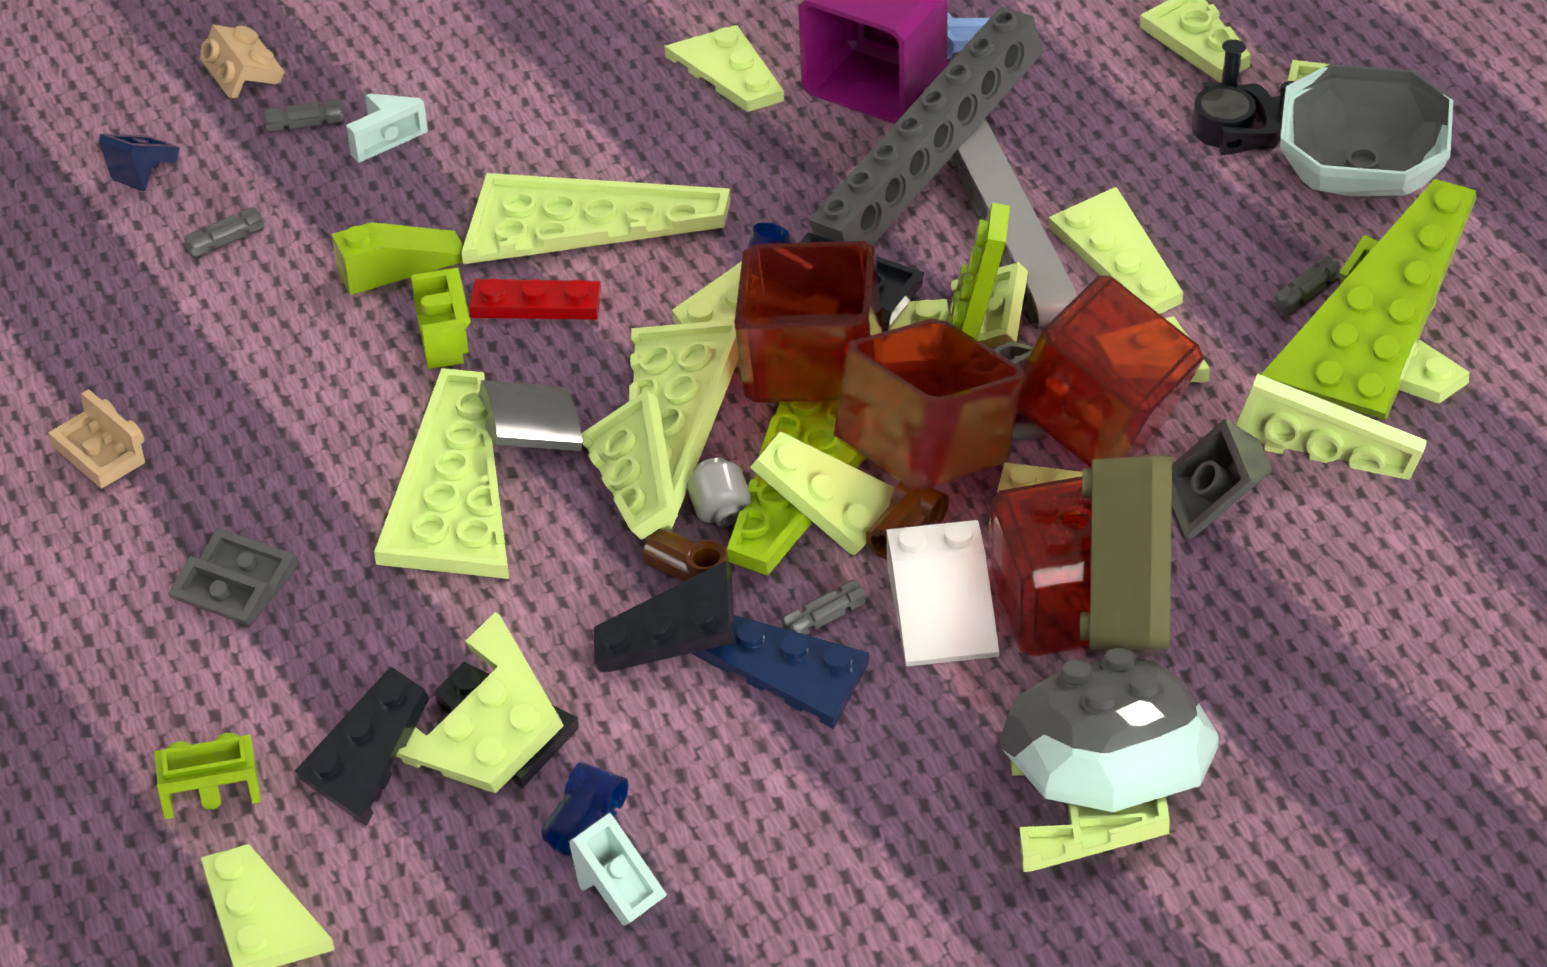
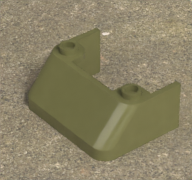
(1129, 554)

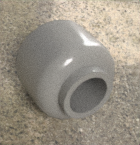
(718, 491)

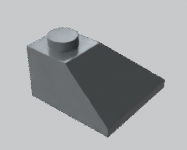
(1216, 475)

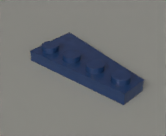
(792, 665)

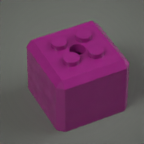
(872, 52)

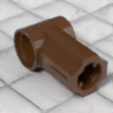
(907, 510)
(680, 555)

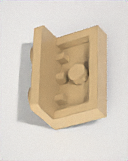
(238, 56)
(99, 441)

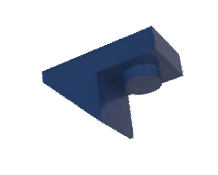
(133, 156)

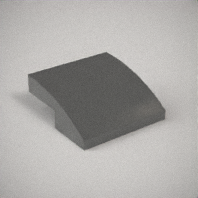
(531, 415)
(234, 577)

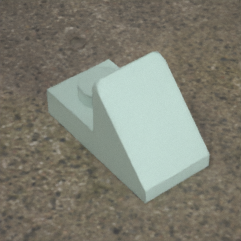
(388, 124)
(612, 864)

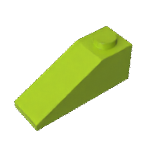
(388, 253)

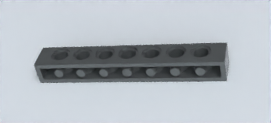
(930, 130)

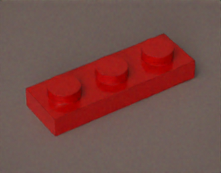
(535, 299)

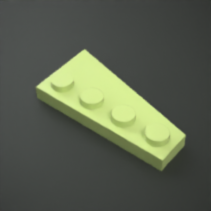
(1116, 245)
(1328, 432)
(635, 463)

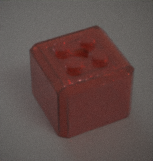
(799, 314)
(1107, 373)
(928, 403)
(1043, 562)

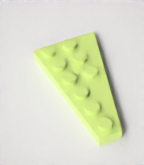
(558, 214)
(689, 375)
(448, 495)

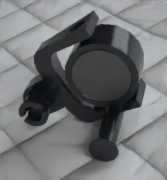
(1227, 109)

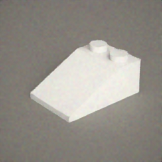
(941, 593)

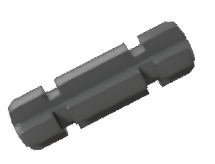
(303, 115)
(223, 232)
(1307, 285)
(825, 608)

